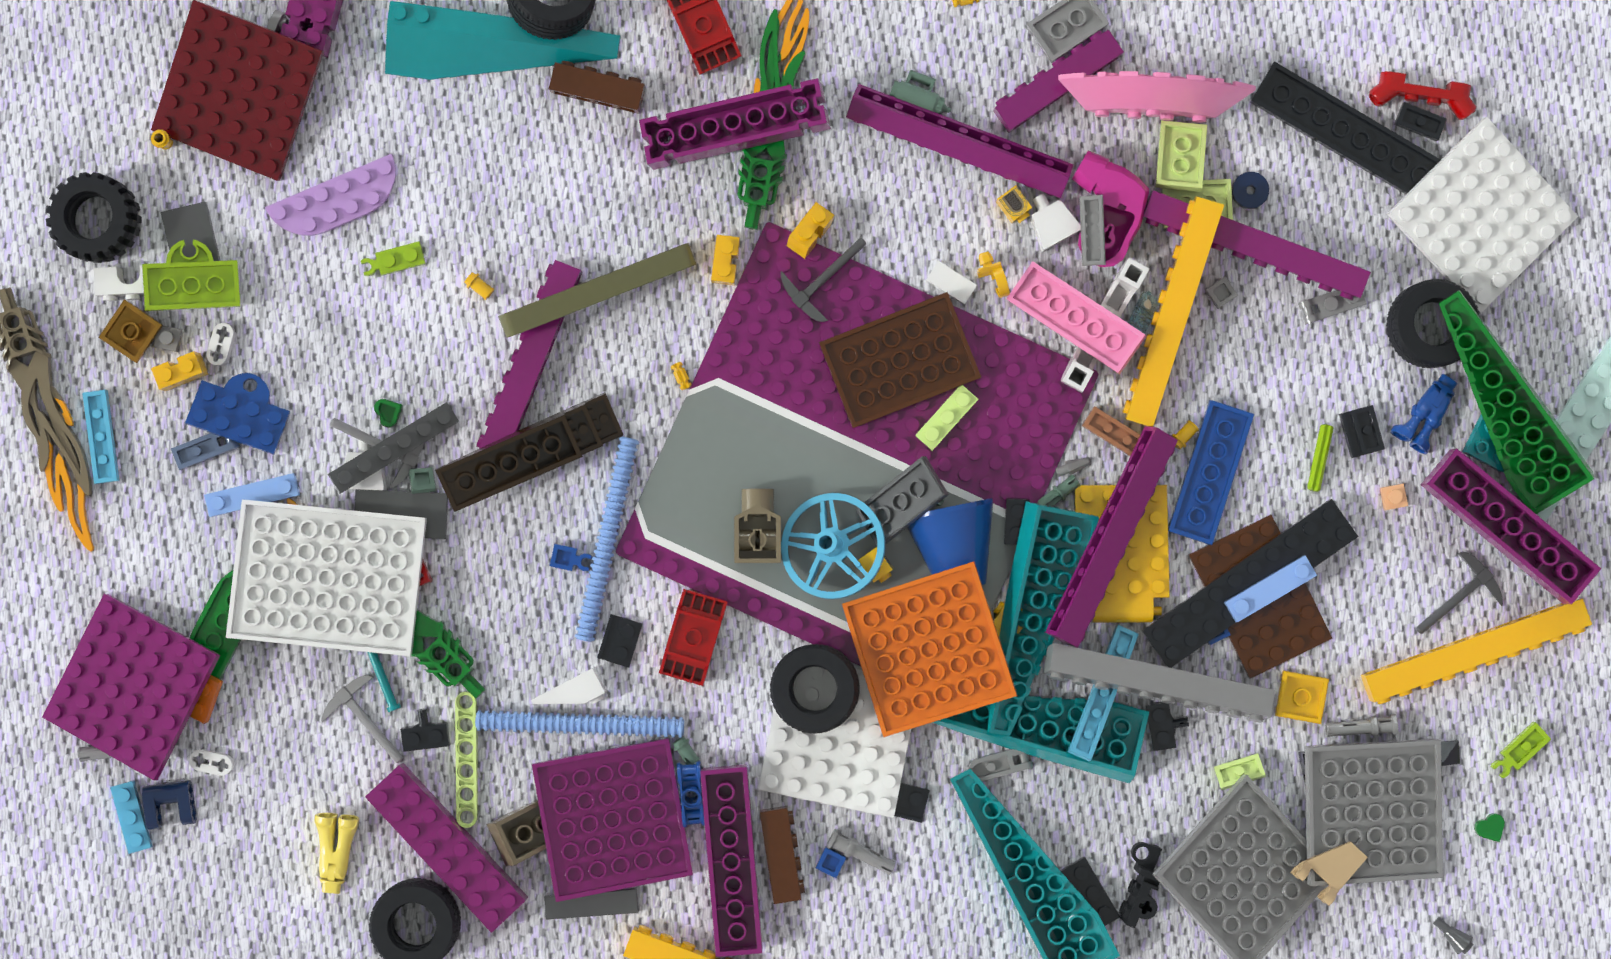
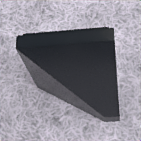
(1450, 752)

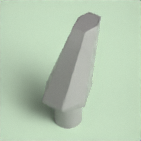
(1072, 466)

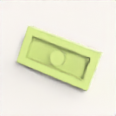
(1230, 772)

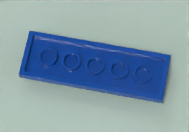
(1210, 472)

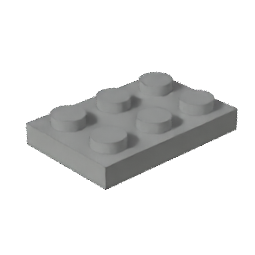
(1066, 26)

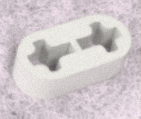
(215, 342)
(210, 767)

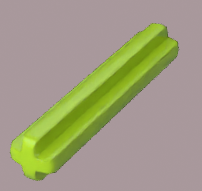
(1320, 458)

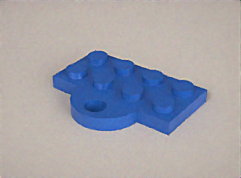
(239, 413)

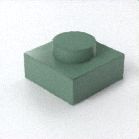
(422, 480)

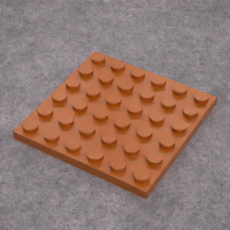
(929, 649)

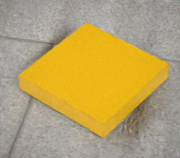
(1301, 697)

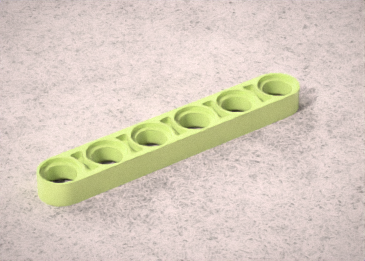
(462, 759)

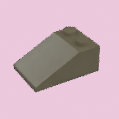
(518, 834)

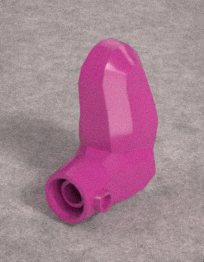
(1123, 202)

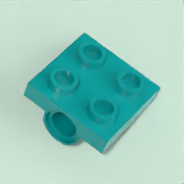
(1481, 446)

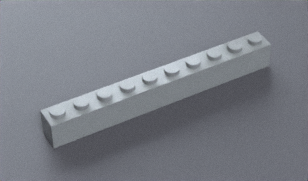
(1158, 681)

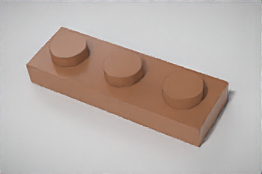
(1111, 430)

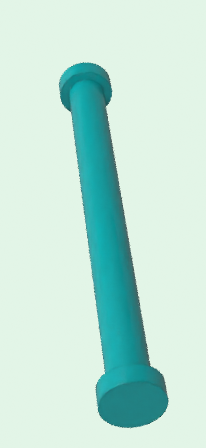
(383, 681)

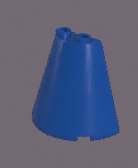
(955, 536)

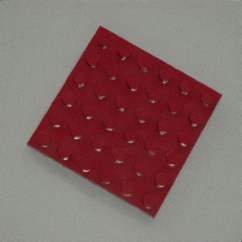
(237, 90)

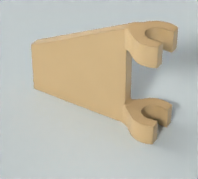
(1333, 867)

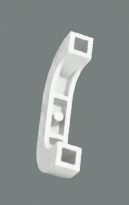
(1115, 300)

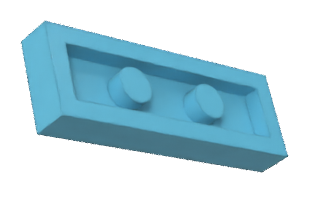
(131, 817)

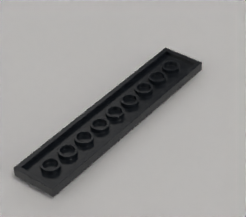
(1342, 129)
(1206, 615)

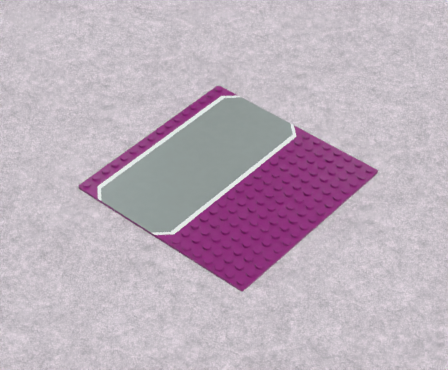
(774, 420)

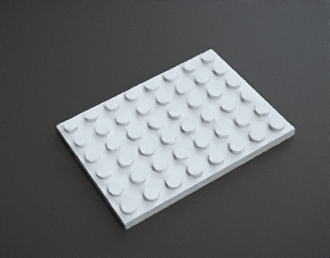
(326, 577)

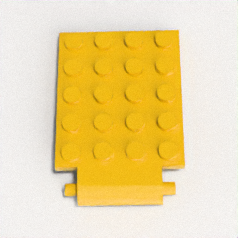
(1145, 566)

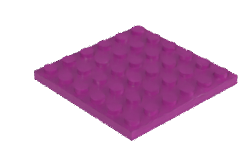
(131, 686)
(612, 819)

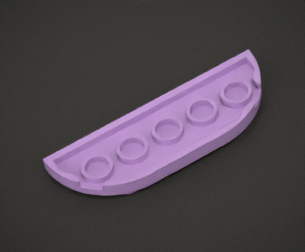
(337, 199)

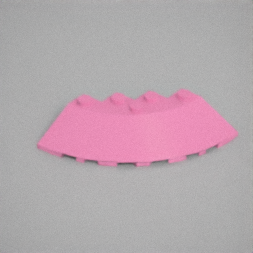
(1155, 96)

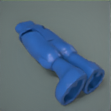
(1429, 408)

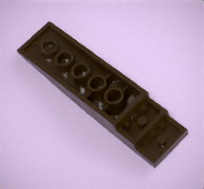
(529, 452)

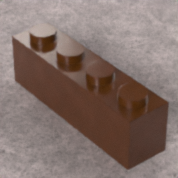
(596, 87)
(780, 854)

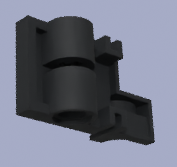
(1140, 888)

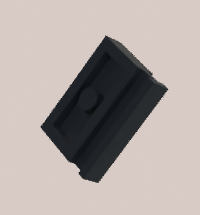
(1361, 431)
(620, 640)
(911, 802)

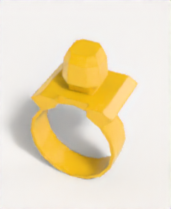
(995, 271)

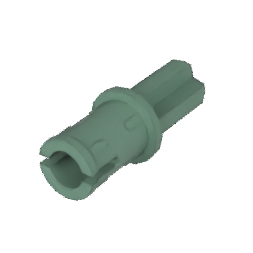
(1059, 492)

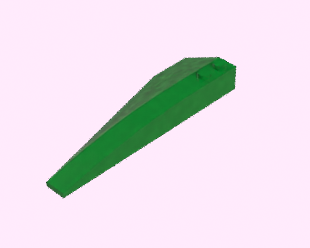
(1527, 438)

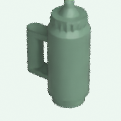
(918, 95)

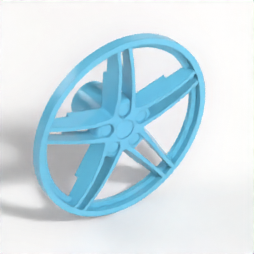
(833, 545)

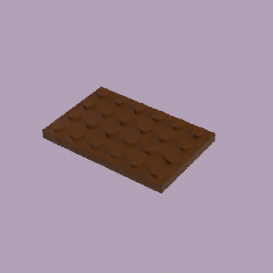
(900, 360)
(1276, 630)

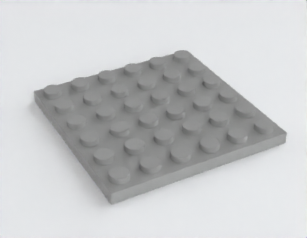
(1382, 802)
(1238, 875)

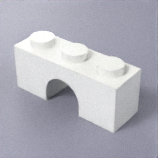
(110, 284)

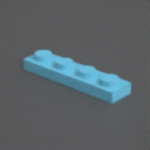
(100, 436)

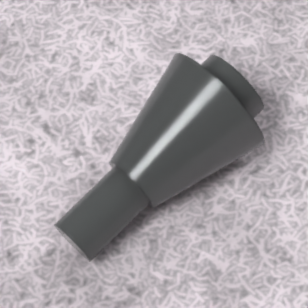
(1459, 940)

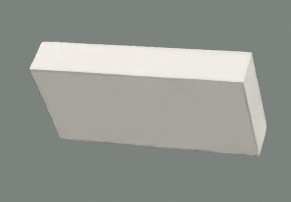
(951, 282)

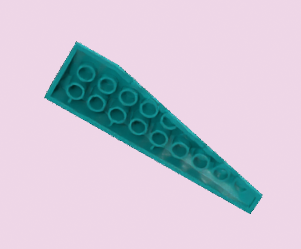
(458, 43)
(1042, 567)

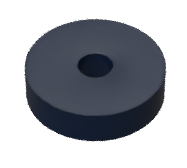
(1240, 194)

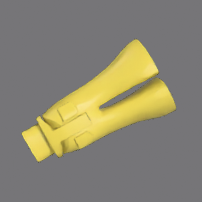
(334, 863)

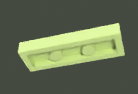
(946, 417)

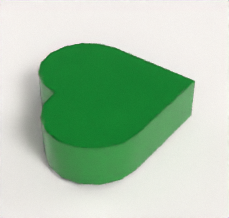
(388, 412)
(1491, 827)

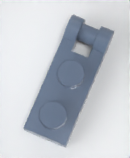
(201, 450)

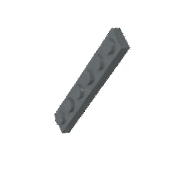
(393, 448)

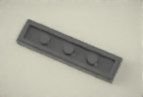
(594, 905)

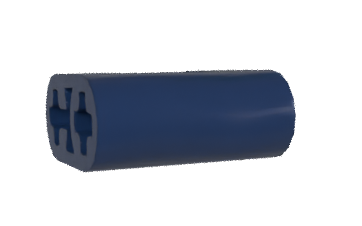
(168, 793)

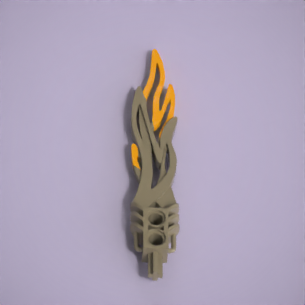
(59, 426)

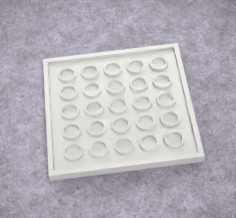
(1482, 214)
(838, 767)

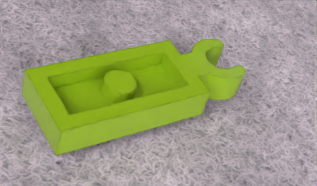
(396, 259)
(1521, 749)

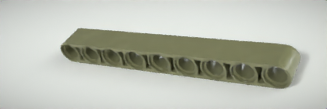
(597, 290)

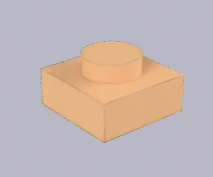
(1393, 496)

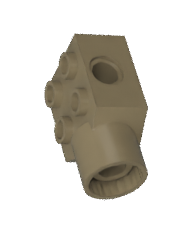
(757, 529)

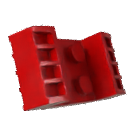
(705, 33)
(693, 637)

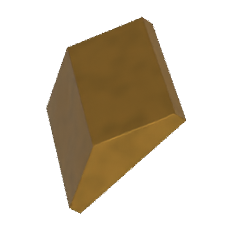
(130, 331)

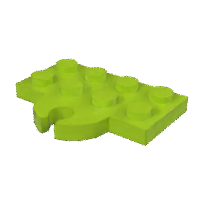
(190, 281)

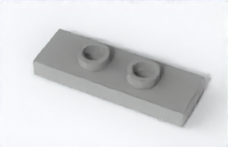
(1092, 230)

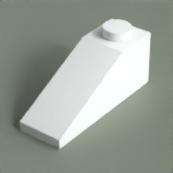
(577, 690)

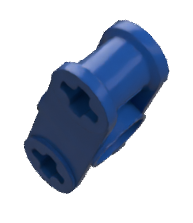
(690, 780)

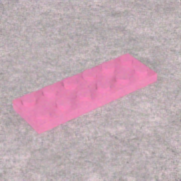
(1076, 317)

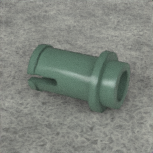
(685, 751)

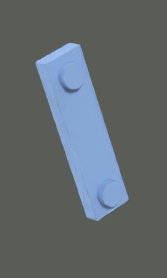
(266, 491)
(1270, 588)

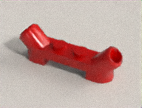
(1454, 95)

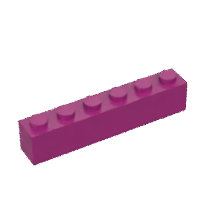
(1047, 88)

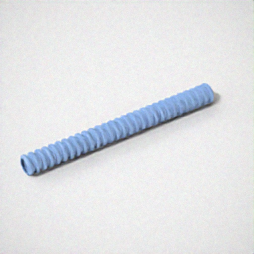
(607, 539)
(579, 723)

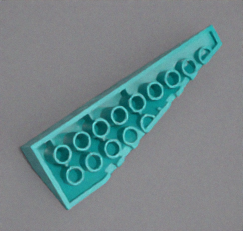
(1048, 727)
(1047, 902)

